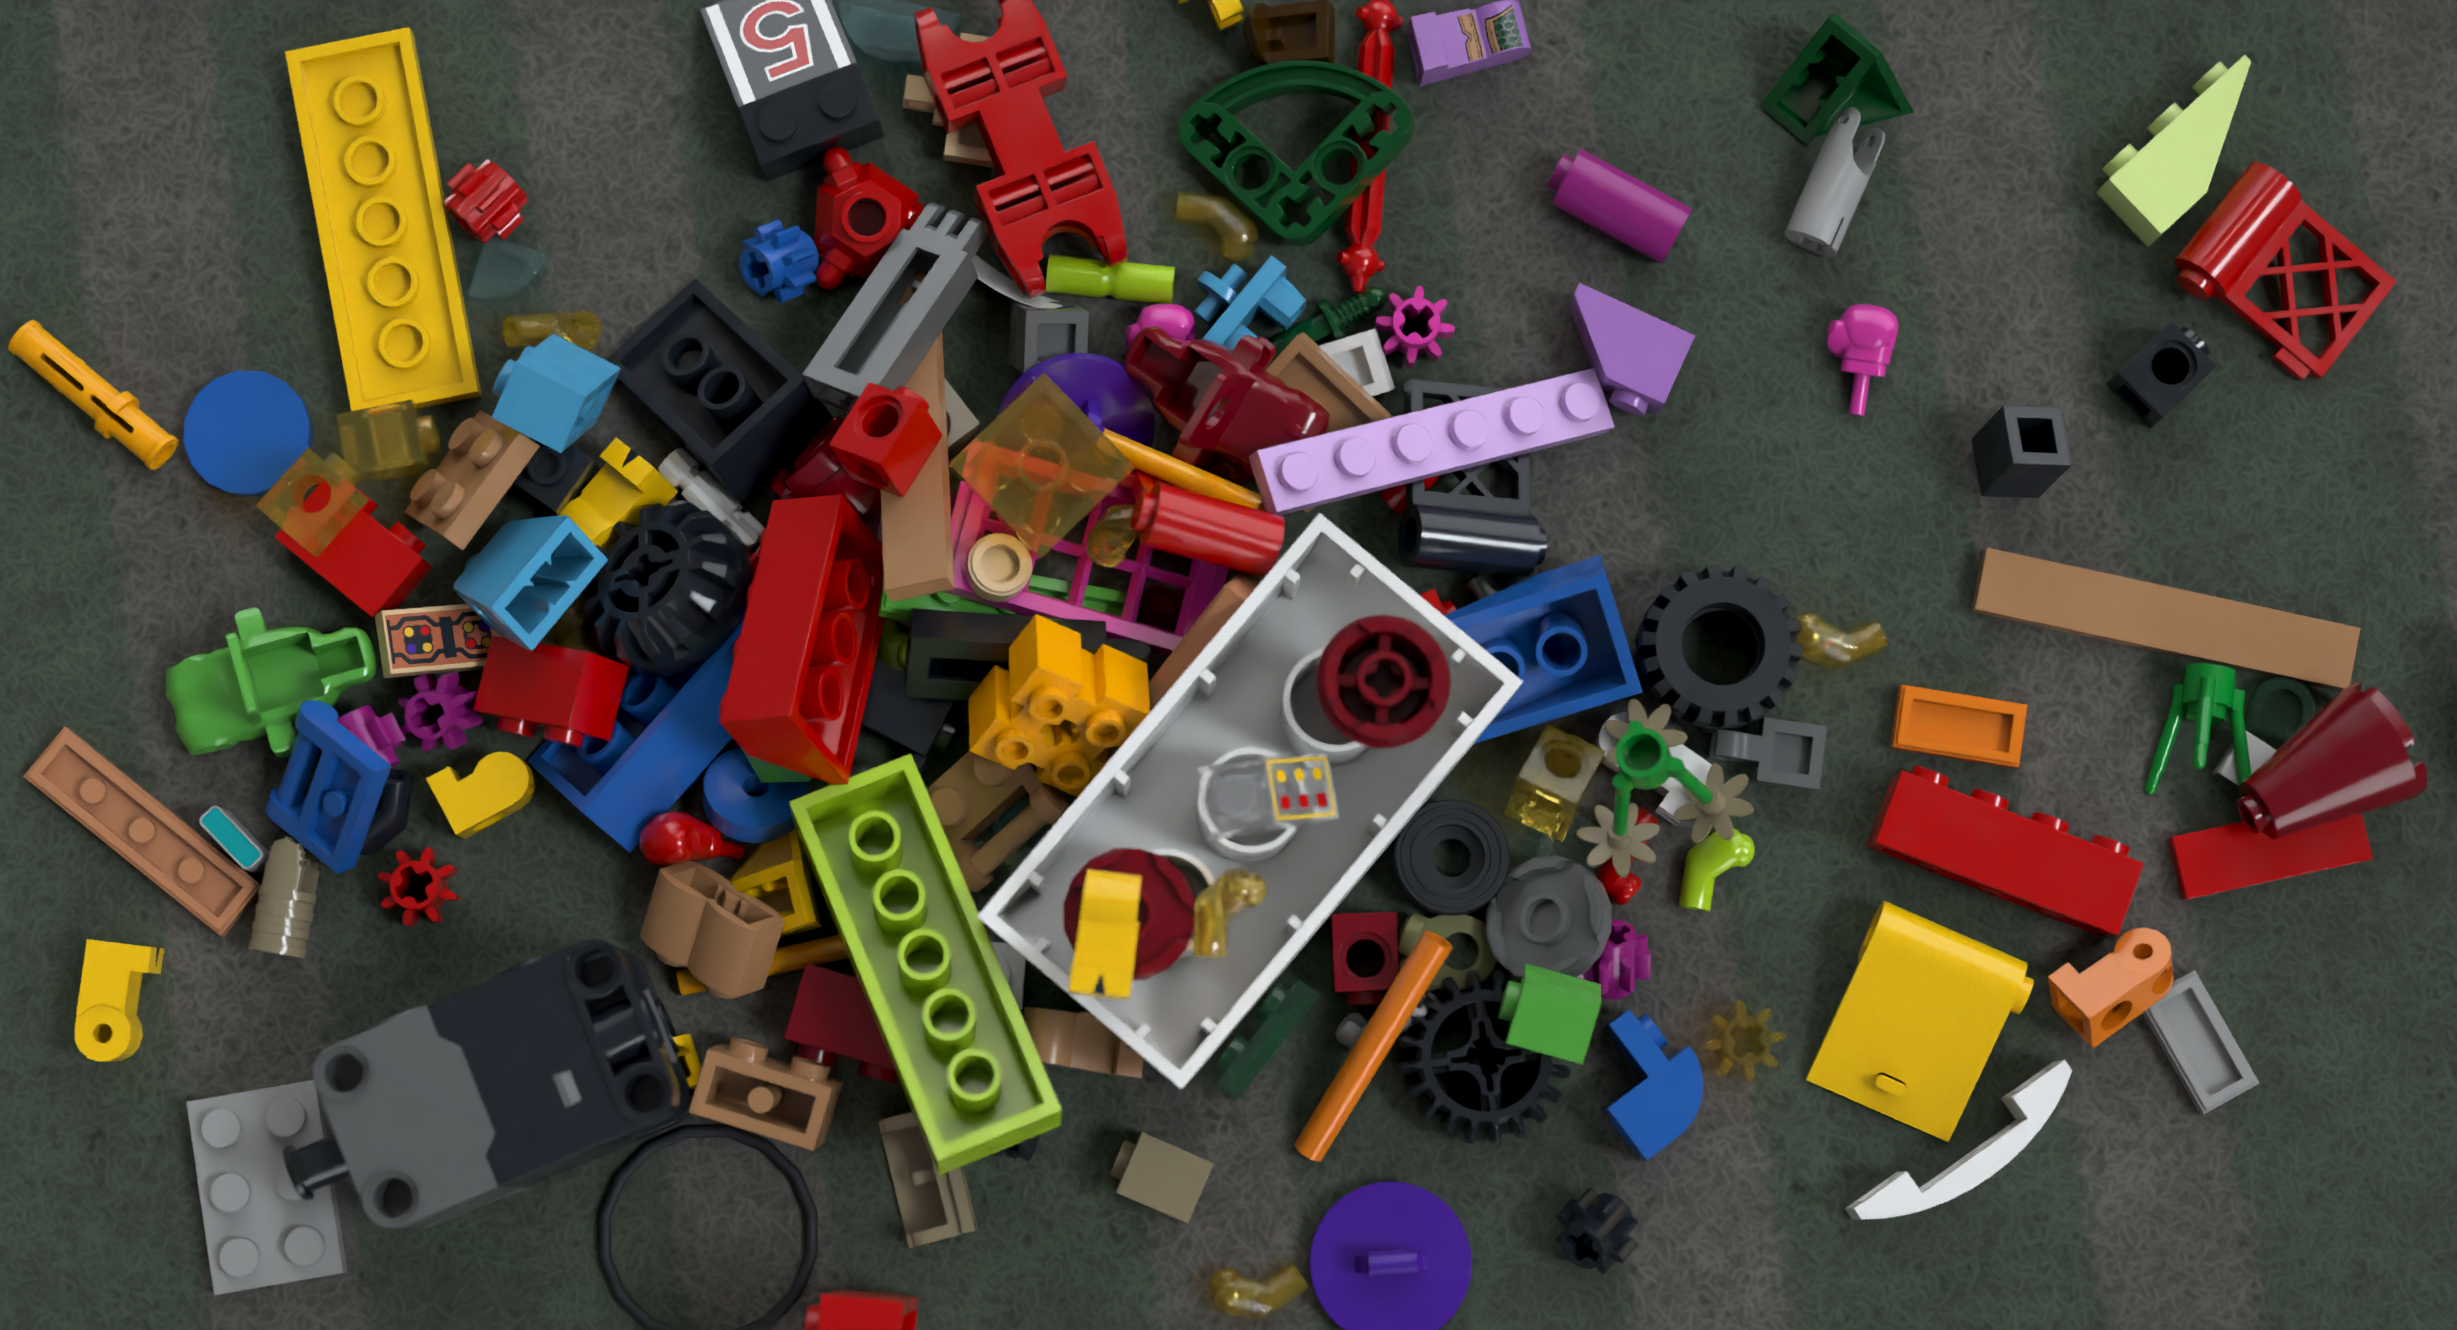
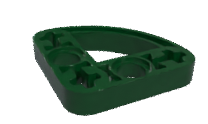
(1284, 184)

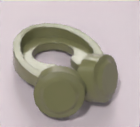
(1445, 926)

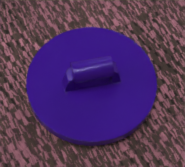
(1099, 390)
(1390, 1259)

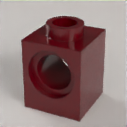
(1373, 928)

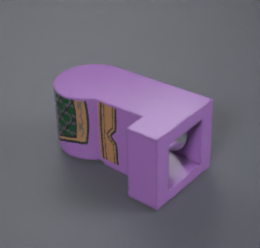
(1467, 40)

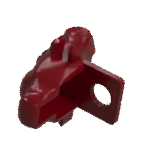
(1221, 396)

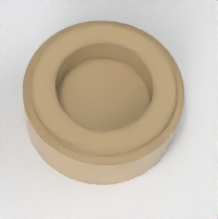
(998, 567)

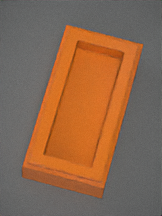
(1958, 726)

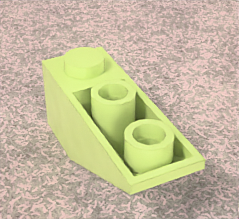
(2177, 165)

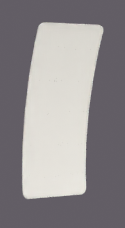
(1006, 286)

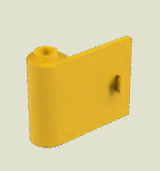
(1922, 1012)

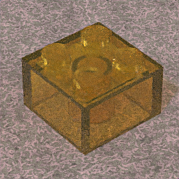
(1041, 466)

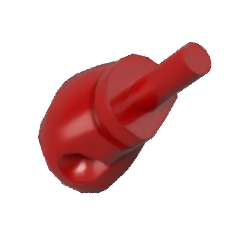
(679, 837)

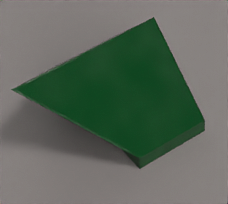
(1833, 74)

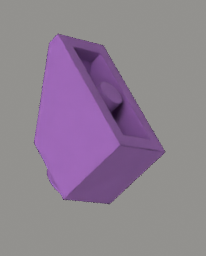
(1629, 349)

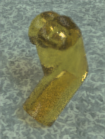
(579, 328)

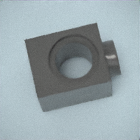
(1045, 333)

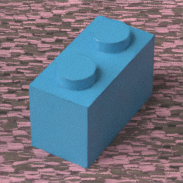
(553, 392)

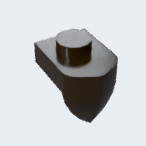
(1291, 32)

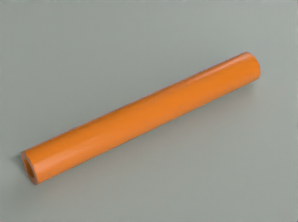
(1373, 1045)

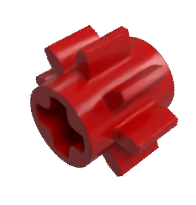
(437, 891)

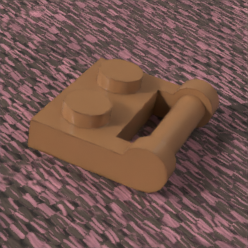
(976, 795)

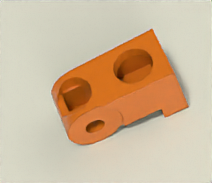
(2115, 986)

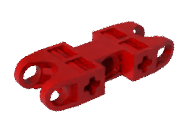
(1037, 183)

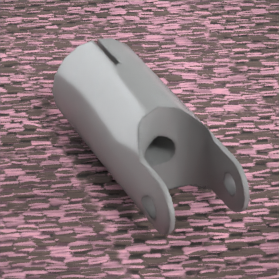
(1834, 186)

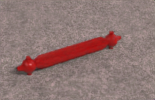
(1365, 213)

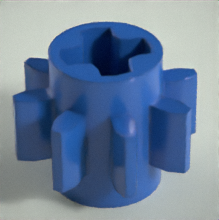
(779, 261)

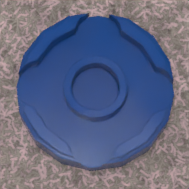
(246, 432)

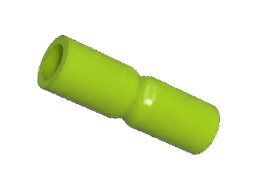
(1122, 282)

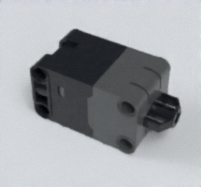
(496, 1087)

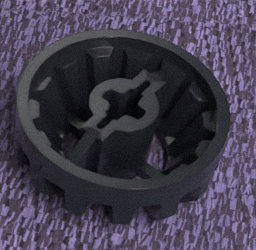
(671, 607)

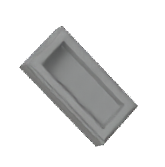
(2199, 1044)

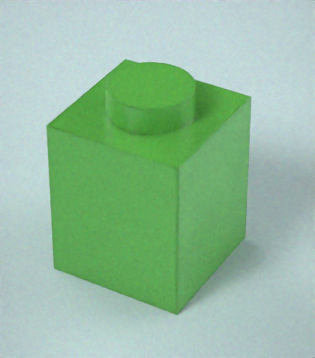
(1551, 1013)

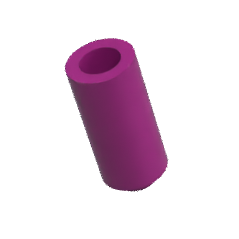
(1618, 204)

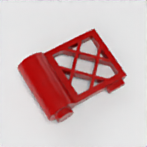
(2245, 237)
(1204, 526)

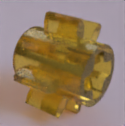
(1761, 1039)

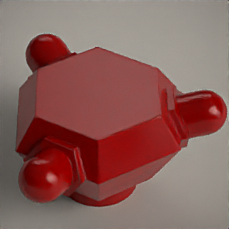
(858, 217)

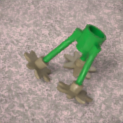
(1647, 764)

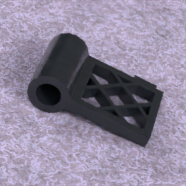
(1469, 530)

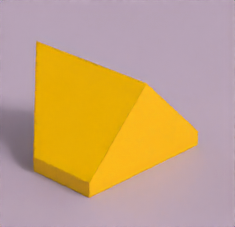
(781, 879)

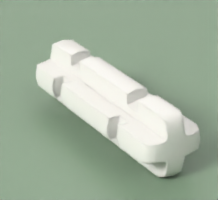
(707, 494)

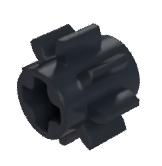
(1596, 1230)

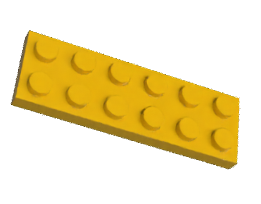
(383, 221)

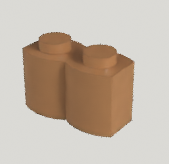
(711, 929)

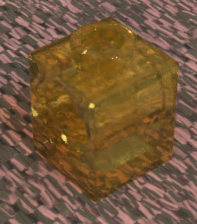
(388, 441)
(285, 500)
(1554, 782)

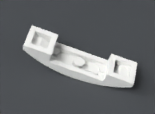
(2031, 1107)

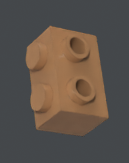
(766, 1094)

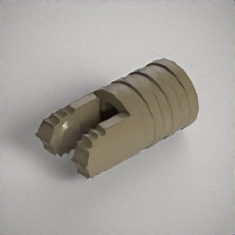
(285, 900)

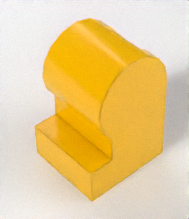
(493, 791)

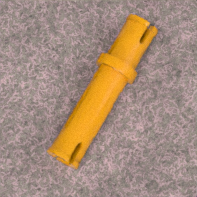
(146, 437)

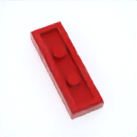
(2238, 858)

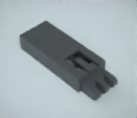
(888, 340)

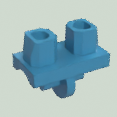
(1265, 293)

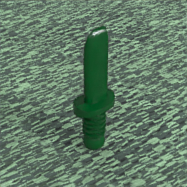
(1330, 321)

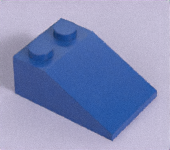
(1559, 639)

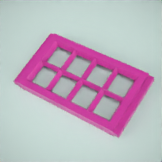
(1204, 582)

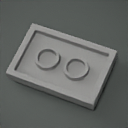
(251, 1213)

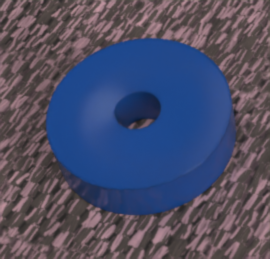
(742, 815)

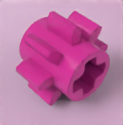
(1414, 344)

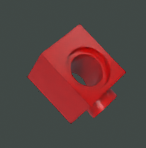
(886, 438)

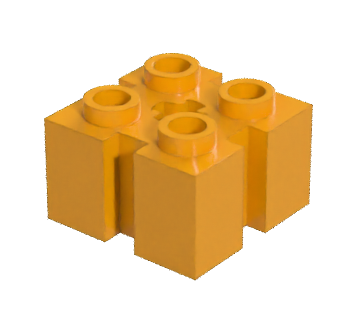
(1058, 706)

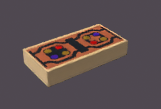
(432, 640)

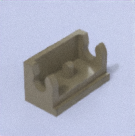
(929, 1203)

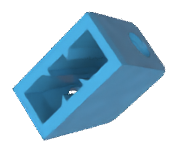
(522, 583)

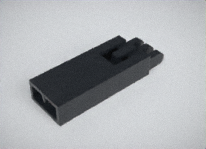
(956, 649)

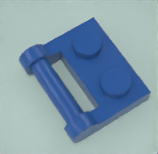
(342, 792)

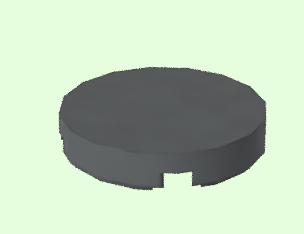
(1549, 917)

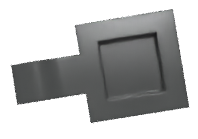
(1782, 752)

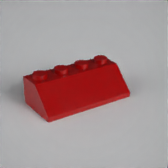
(807, 639)

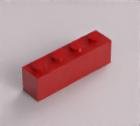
(2006, 853)

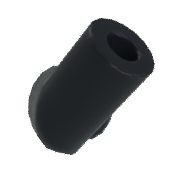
(391, 812)

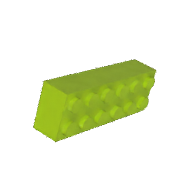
(925, 964)

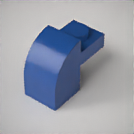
(1666, 1096)

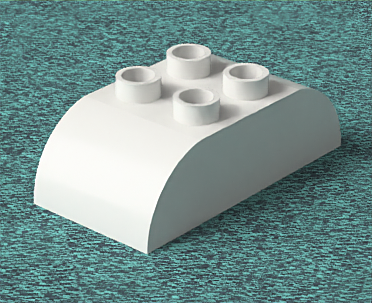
(1239, 702)

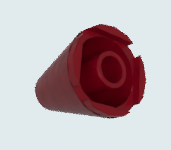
(2334, 768)

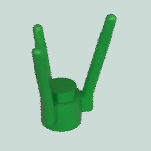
(2207, 695)

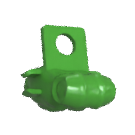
(262, 682)

